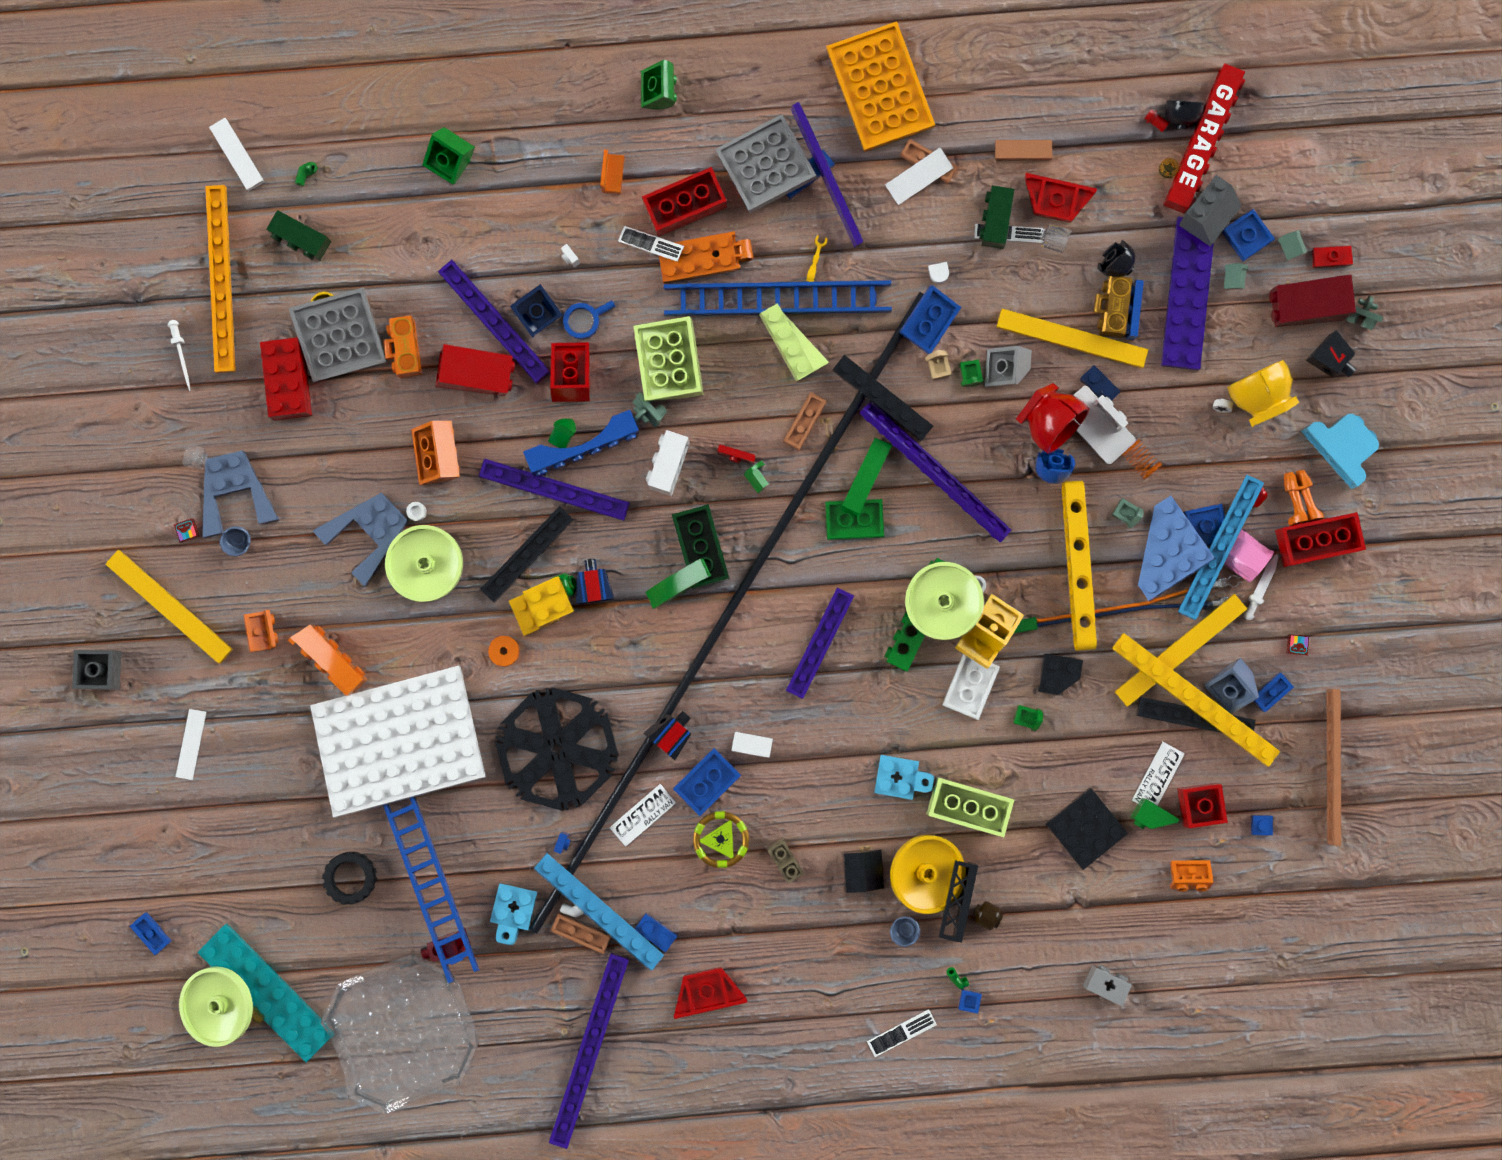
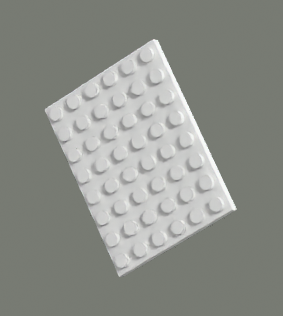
(397, 741)

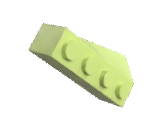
(794, 347)

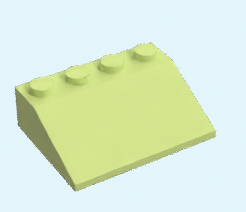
(668, 359)

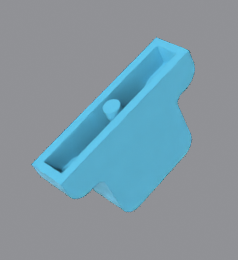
(1344, 446)

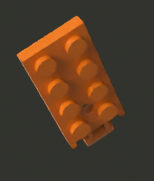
(697, 257)

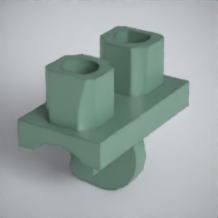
(1370, 318)
(647, 412)

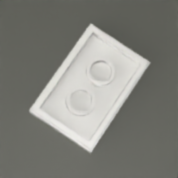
(970, 687)

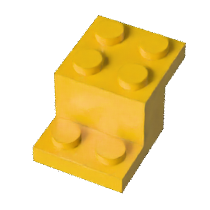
(541, 606)
(991, 632)

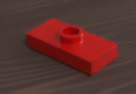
(1332, 256)
(736, 455)

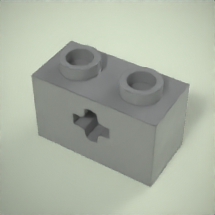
(1116, 992)

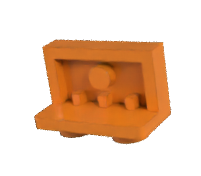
(260, 631)

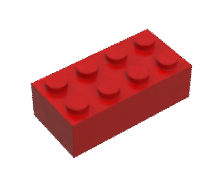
(684, 201)
(285, 379)
(1320, 539)

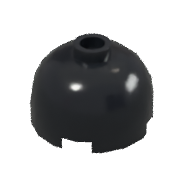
(1183, 113)
(1118, 260)

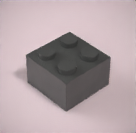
(96, 669)

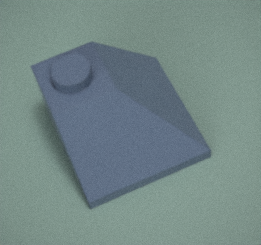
(1233, 686)

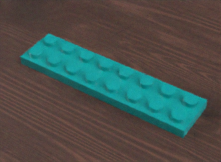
(269, 992)

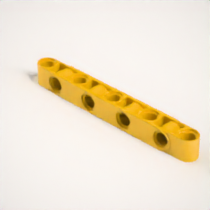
(1079, 565)

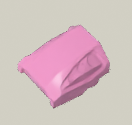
(1247, 557)

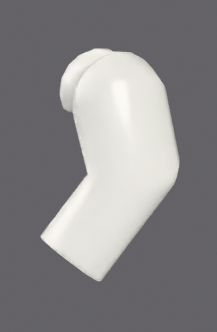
(570, 910)

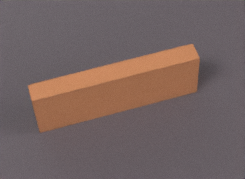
(1023, 149)
(915, 152)
(805, 421)
(581, 933)

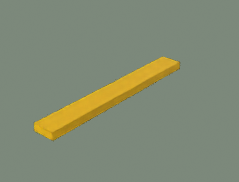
(1072, 338)
(169, 606)
(1184, 647)

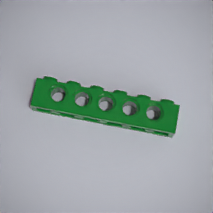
(899, 660)

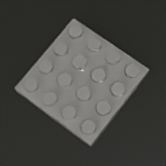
(766, 163)
(338, 334)

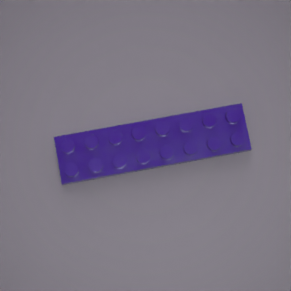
(1187, 301)

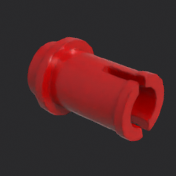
(1156, 120)

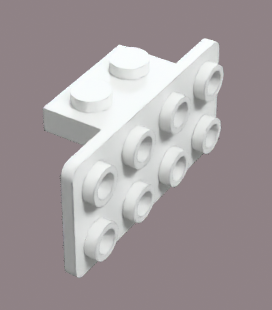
(1104, 426)

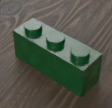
(996, 217)
(298, 236)

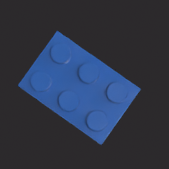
(930, 319)
(706, 781)

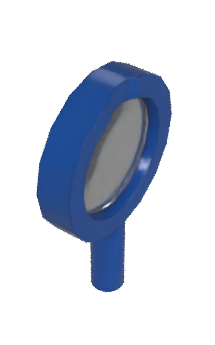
(582, 319)

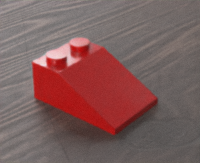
(570, 372)

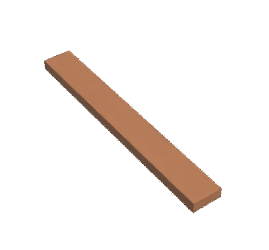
(1333, 704)

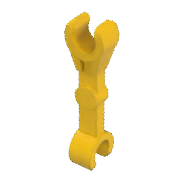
(812, 271)

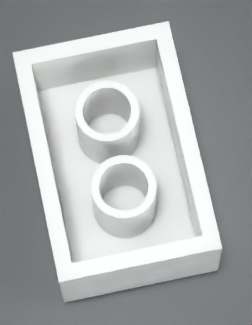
(667, 462)

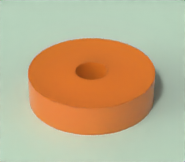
(510, 657)

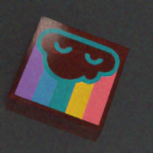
(186, 530)
(1297, 645)

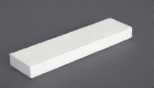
(236, 154)

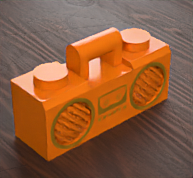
(405, 341)

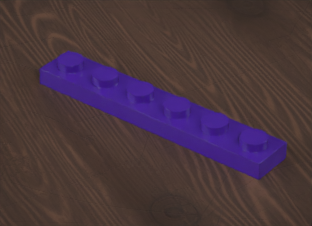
(820, 643)

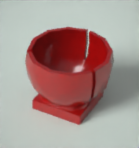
(1052, 417)

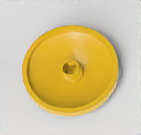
(923, 873)

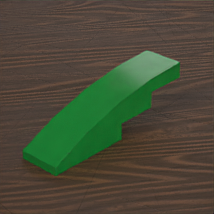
(866, 476)
(678, 583)

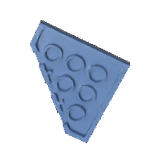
(1171, 550)

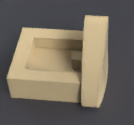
(938, 364)

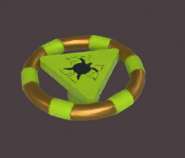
(721, 839)

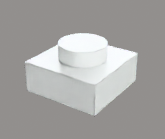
(569, 256)

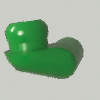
(305, 171)
(960, 983)

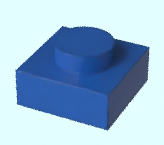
(1261, 825)
(562, 843)
(969, 1001)

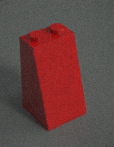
(474, 370)

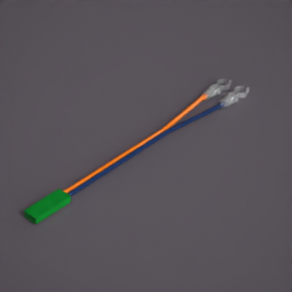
(1031, 623)

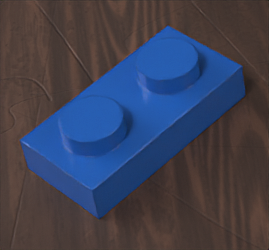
(1273, 692)
(655, 932)
(150, 933)

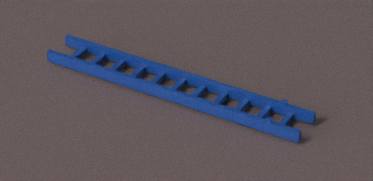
(777, 285)
(417, 888)

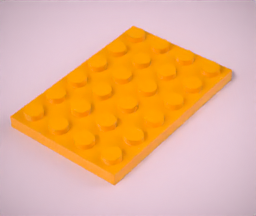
(880, 86)

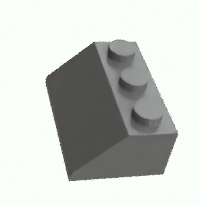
(1211, 211)

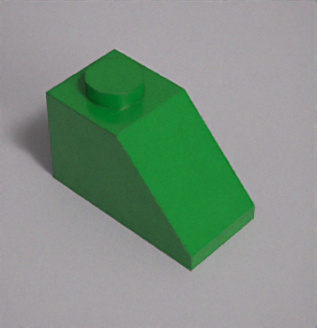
(1151, 816)

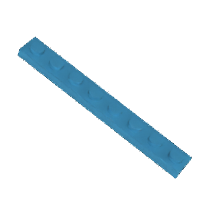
(1221, 547)
(598, 911)

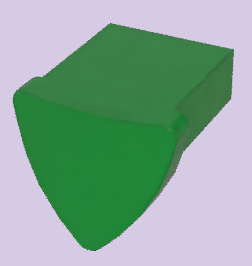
(971, 373)
(562, 432)
(755, 477)
(1028, 717)

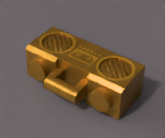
(1117, 299)

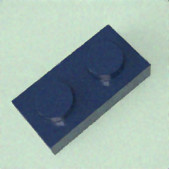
(1099, 383)

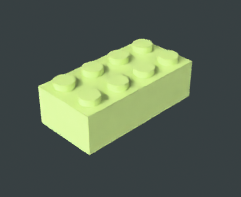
(970, 807)

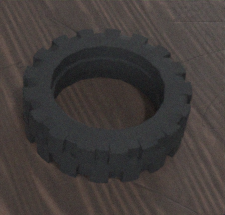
(329, 875)

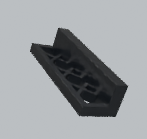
(965, 900)

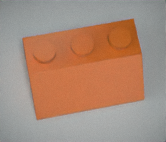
(435, 452)

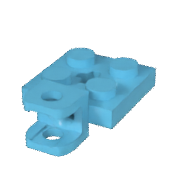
(910, 781)
(510, 921)

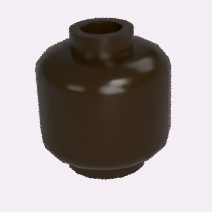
(988, 915)

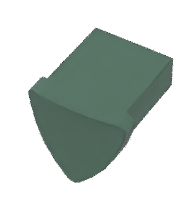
(1292, 244)
(1235, 276)
(1128, 513)

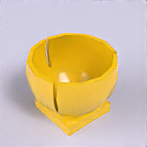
(1264, 392)

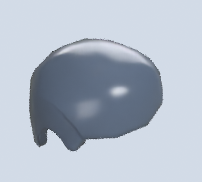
(235, 541)
(905, 931)

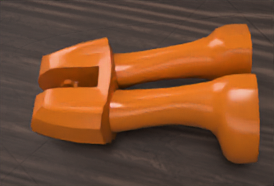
(1294, 485)

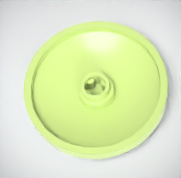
(424, 563)
(944, 601)
(215, 1006)

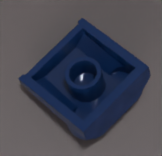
(536, 310)

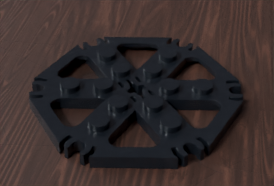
(539, 744)

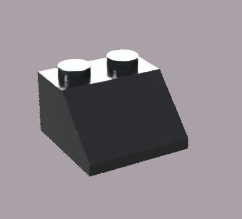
(863, 870)

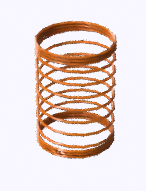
(1148, 473)

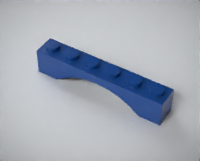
(544, 458)

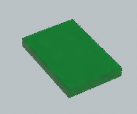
(846, 525)

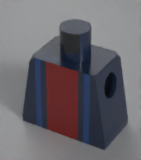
(593, 584)

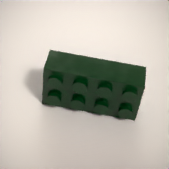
(700, 541)

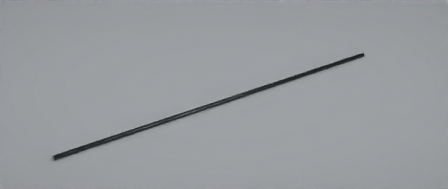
(724, 619)

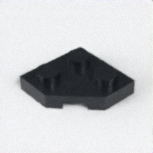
(1059, 673)

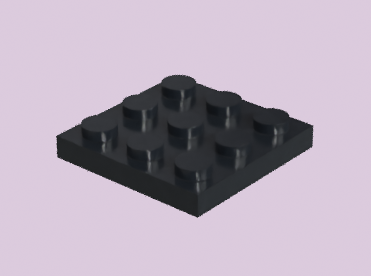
(1086, 828)

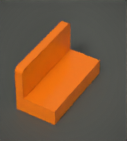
(612, 173)

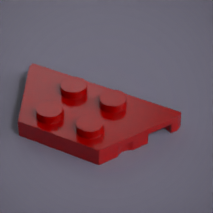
(1057, 198)
(707, 992)

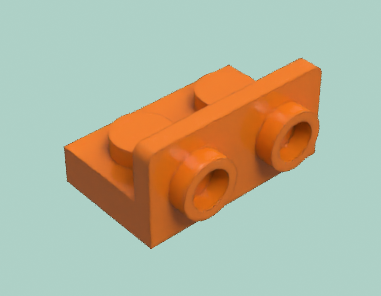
(1191, 875)

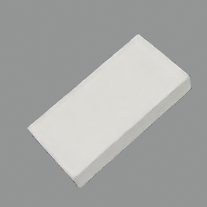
(752, 744)

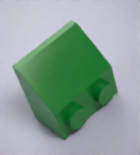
(447, 155)

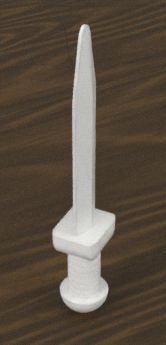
(176, 340)
(1256, 598)

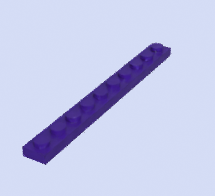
(935, 472)
(589, 1050)

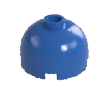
(1054, 466)

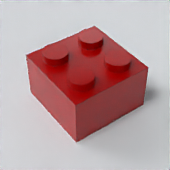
(1202, 805)

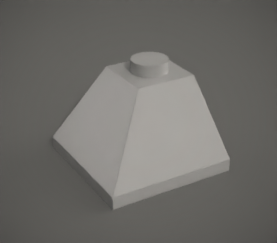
(1007, 365)

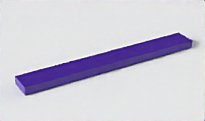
(826, 174)
(494, 321)
(554, 489)

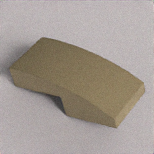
(785, 860)

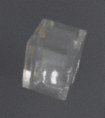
(1055, 238)

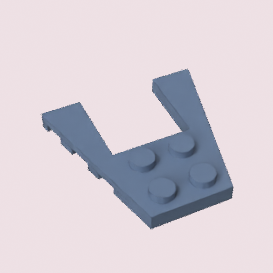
(229, 475)
(379, 520)

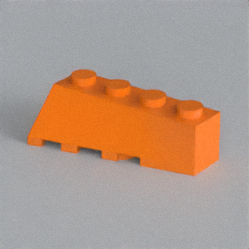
(329, 659)

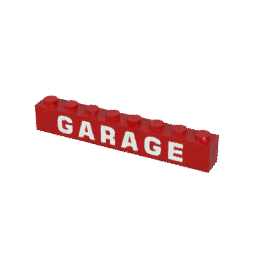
(1204, 138)

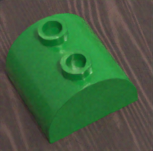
(658, 86)

